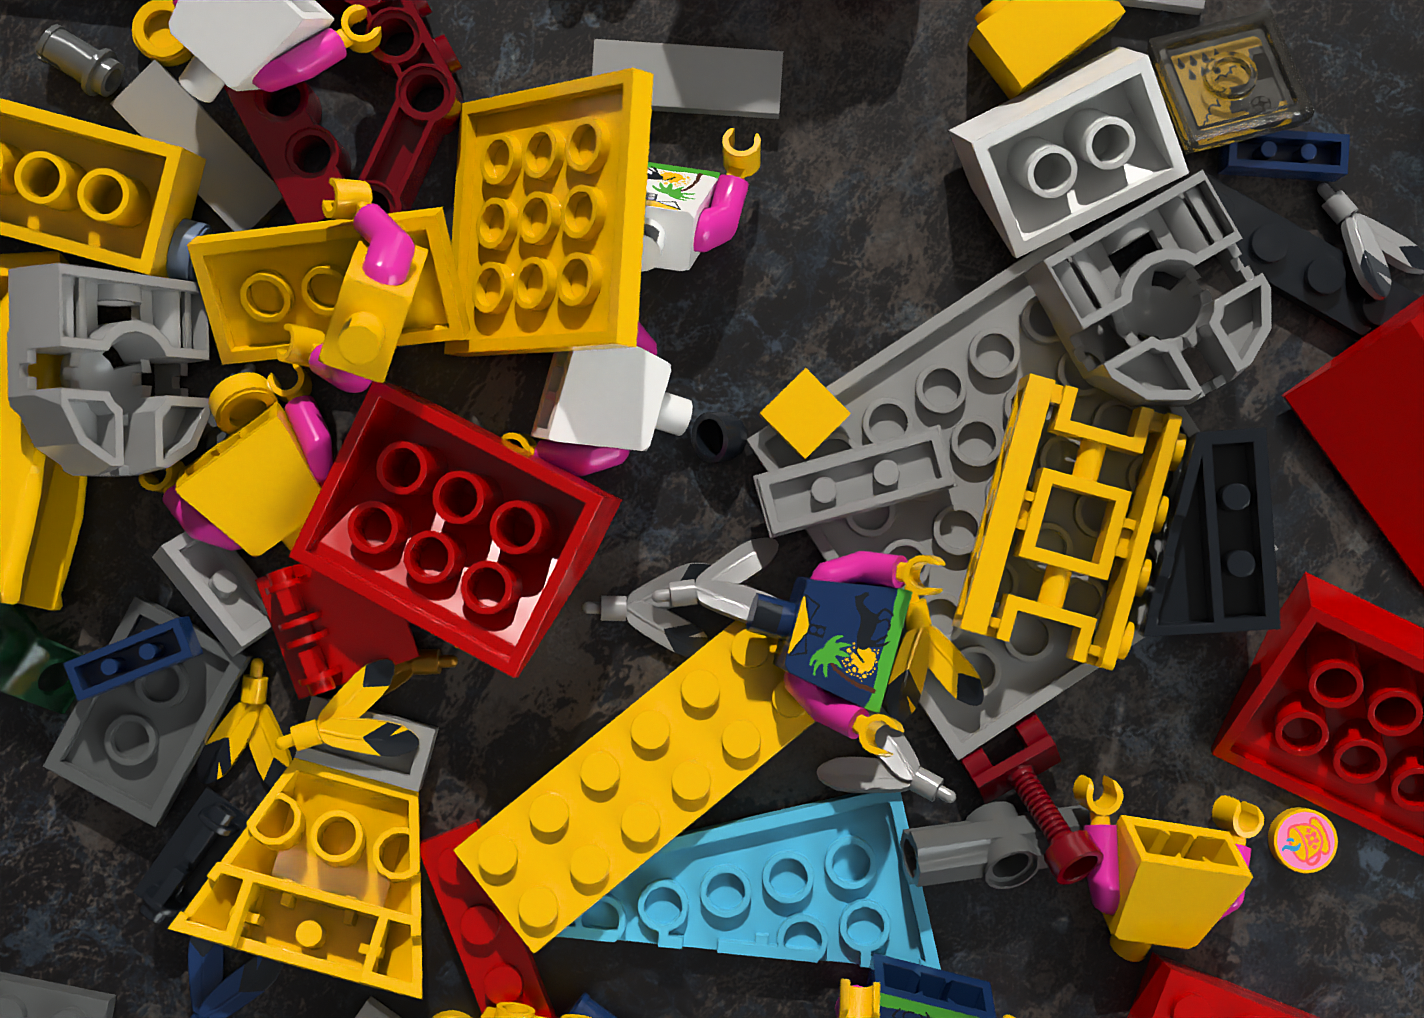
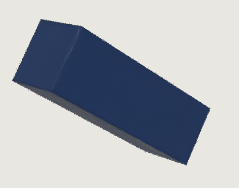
(1288, 156)
(133, 658)

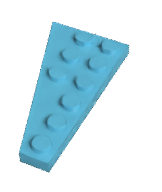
(778, 886)

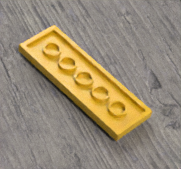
(635, 785)

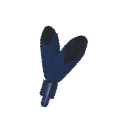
(221, 997)

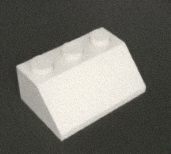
(1071, 149)

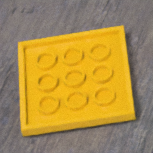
(552, 215)

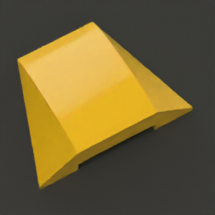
(322, 881)

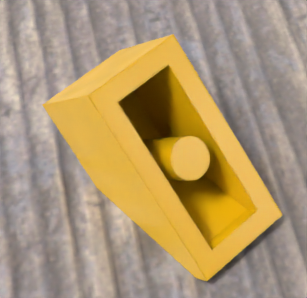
(1034, 38)

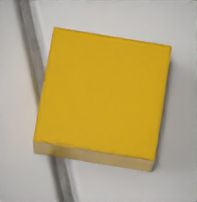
(804, 414)

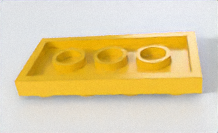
(294, 276)

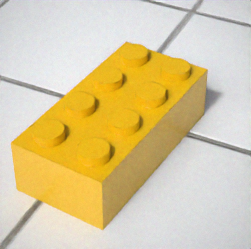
(93, 188)

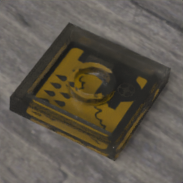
(1229, 81)

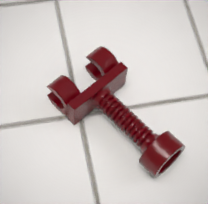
(1070, 853)

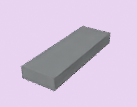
(700, 76)
(231, 178)
(854, 481)

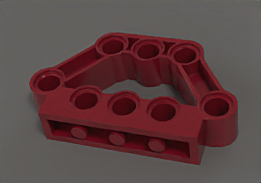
(407, 137)

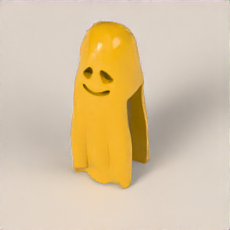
(37, 499)

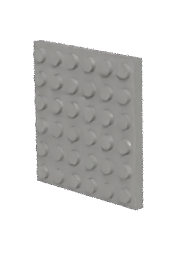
(964, 376)

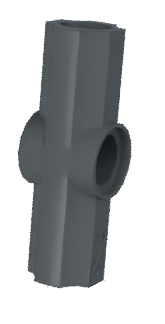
(989, 844)

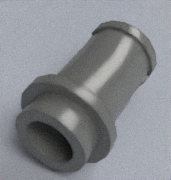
(93, 68)

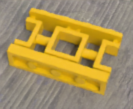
(1015, 508)

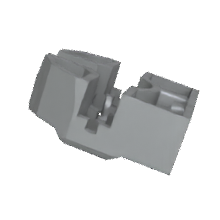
(1187, 228)
(103, 414)

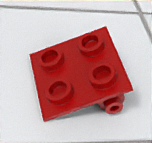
(329, 629)

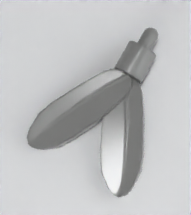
(722, 583)
(885, 774)

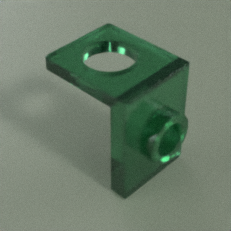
(26, 655)

